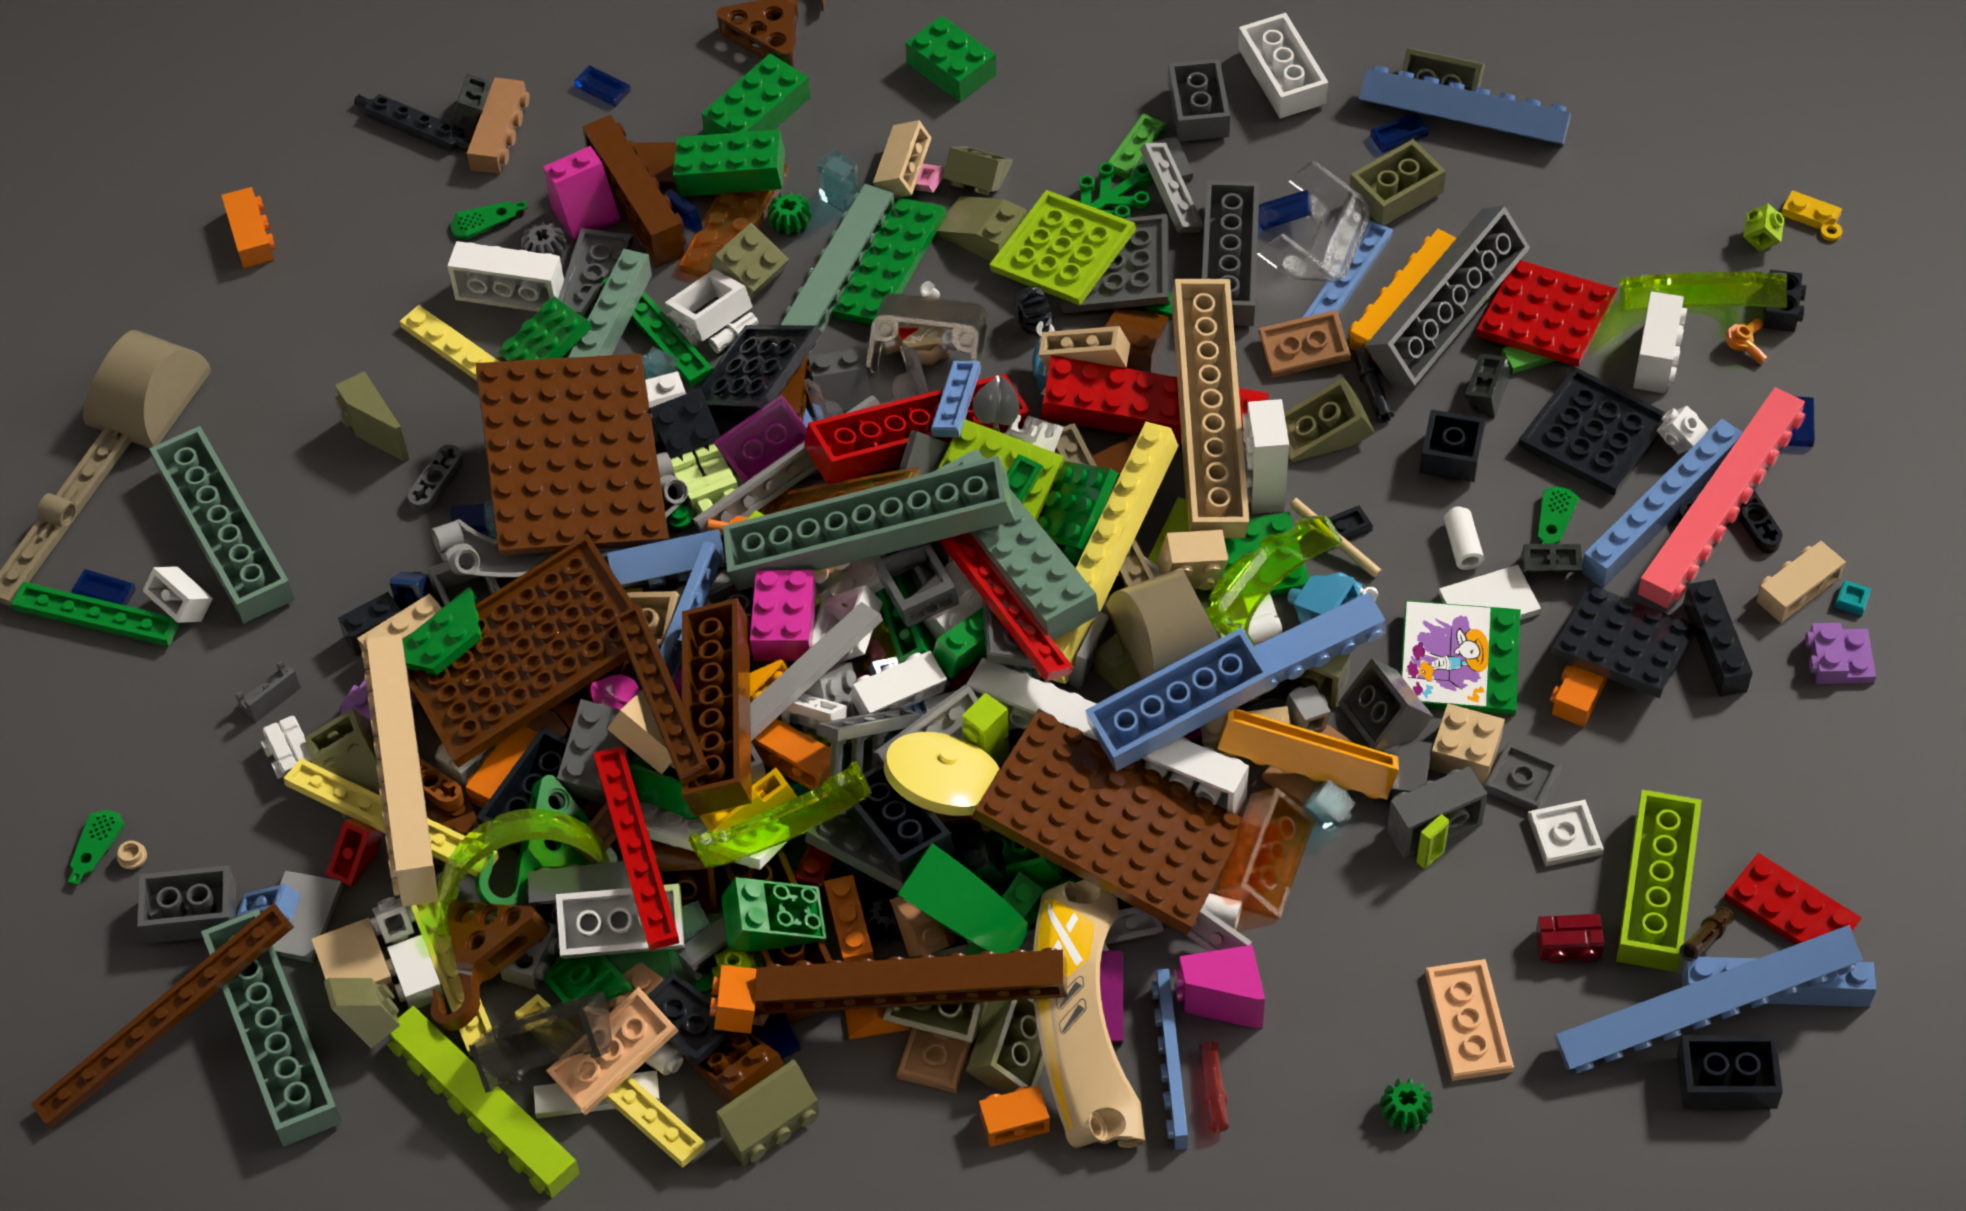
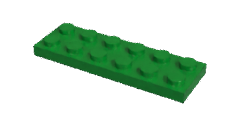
(890, 259)

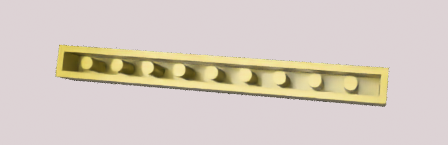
(1120, 523)

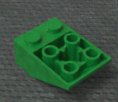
(771, 915)

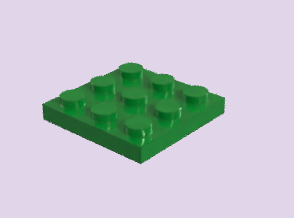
(547, 334)
(1076, 503)
(1257, 530)

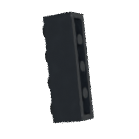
(1717, 638)

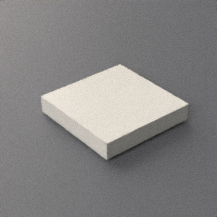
(1565, 833)

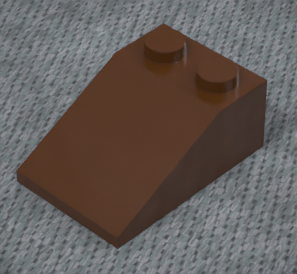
(1144, 333)

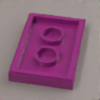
(762, 438)
(1112, 993)

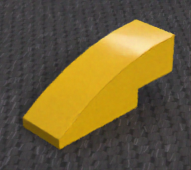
(766, 794)

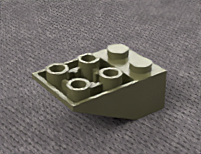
(346, 750)

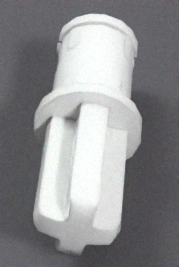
(728, 335)

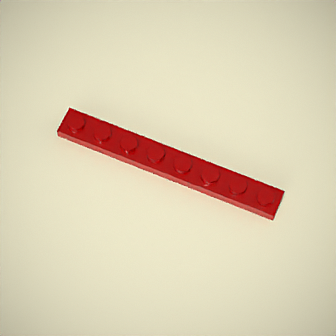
(1007, 606)
(636, 848)

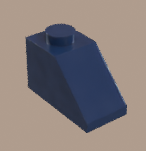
(410, 587)

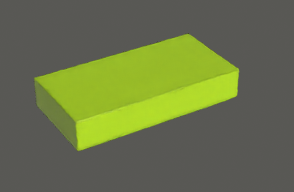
(1433, 841)

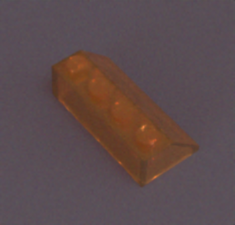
(1266, 853)

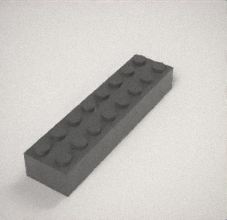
(1447, 297)

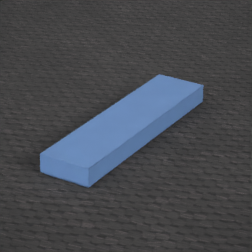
(956, 399)

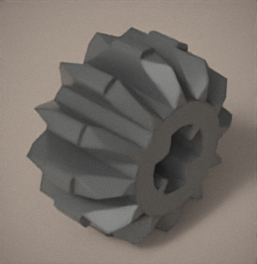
(544, 239)

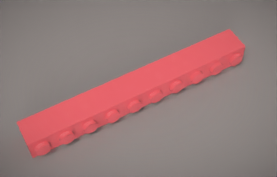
(1721, 499)

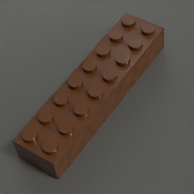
(718, 703)

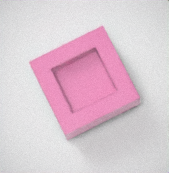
(929, 178)

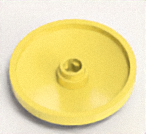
(939, 772)

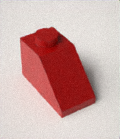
(353, 851)

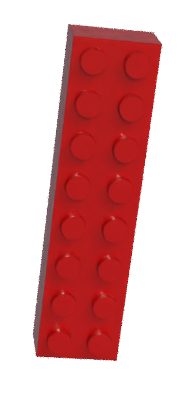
(1117, 397)
(878, 435)

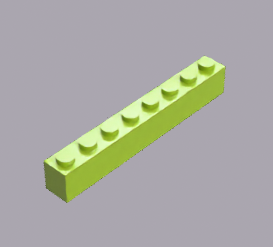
(492, 1112)

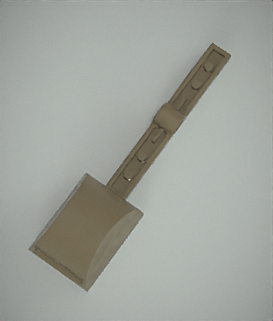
(131, 399)
(1153, 615)

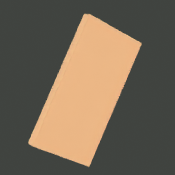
(1469, 1020)
(637, 1034)

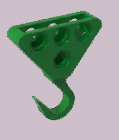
(534, 852)

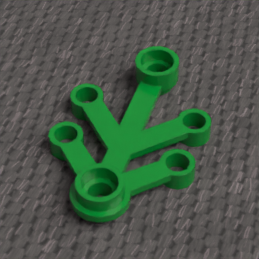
(1113, 197)

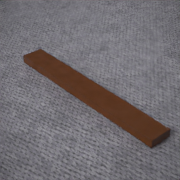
(661, 695)

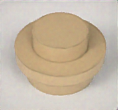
(131, 855)

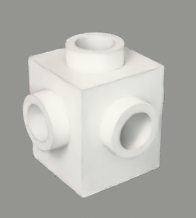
(1682, 429)
(394, 930)

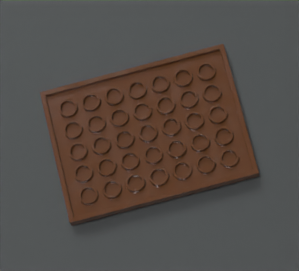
(570, 453)
(537, 648)
(1110, 827)

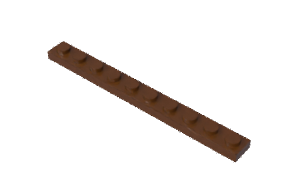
(162, 1016)

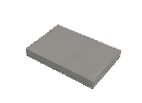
(311, 916)

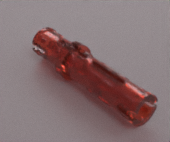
(1215, 1097)

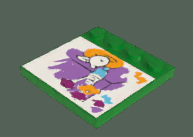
(1462, 656)

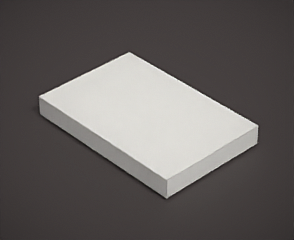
(1497, 589)

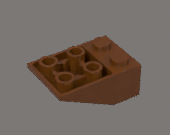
(738, 1065)

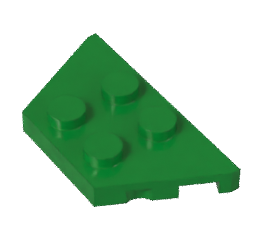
(444, 636)
(584, 975)

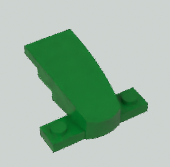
(968, 905)

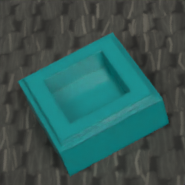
(1853, 597)

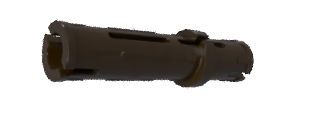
(1711, 929)

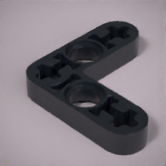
(1754, 529)

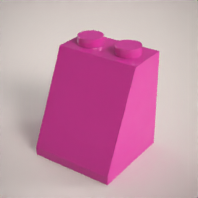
(581, 193)
(1222, 986)

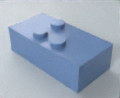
(661, 560)

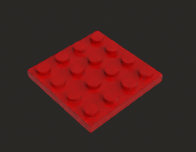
(1547, 313)

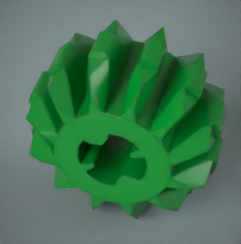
(789, 213)
(1406, 1104)

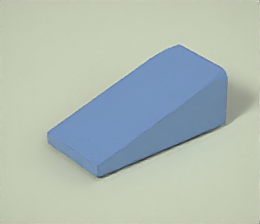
(281, 895)

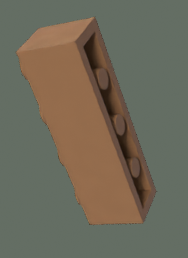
(498, 126)

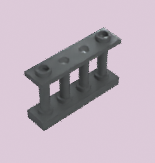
(858, 729)

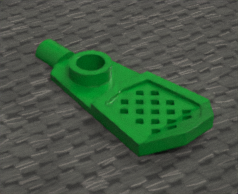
(482, 219)
(1560, 517)
(105, 829)

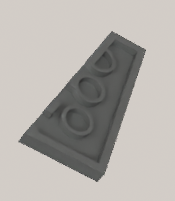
(590, 263)

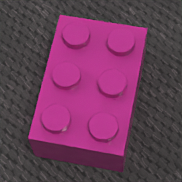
(782, 614)

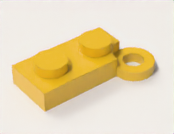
(1814, 213)

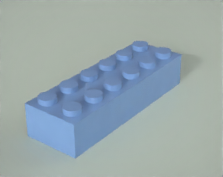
(1179, 699)

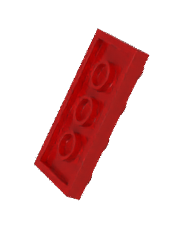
(1787, 902)

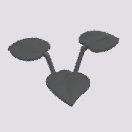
(997, 403)

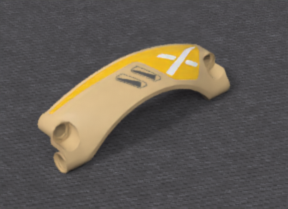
(1072, 1030)

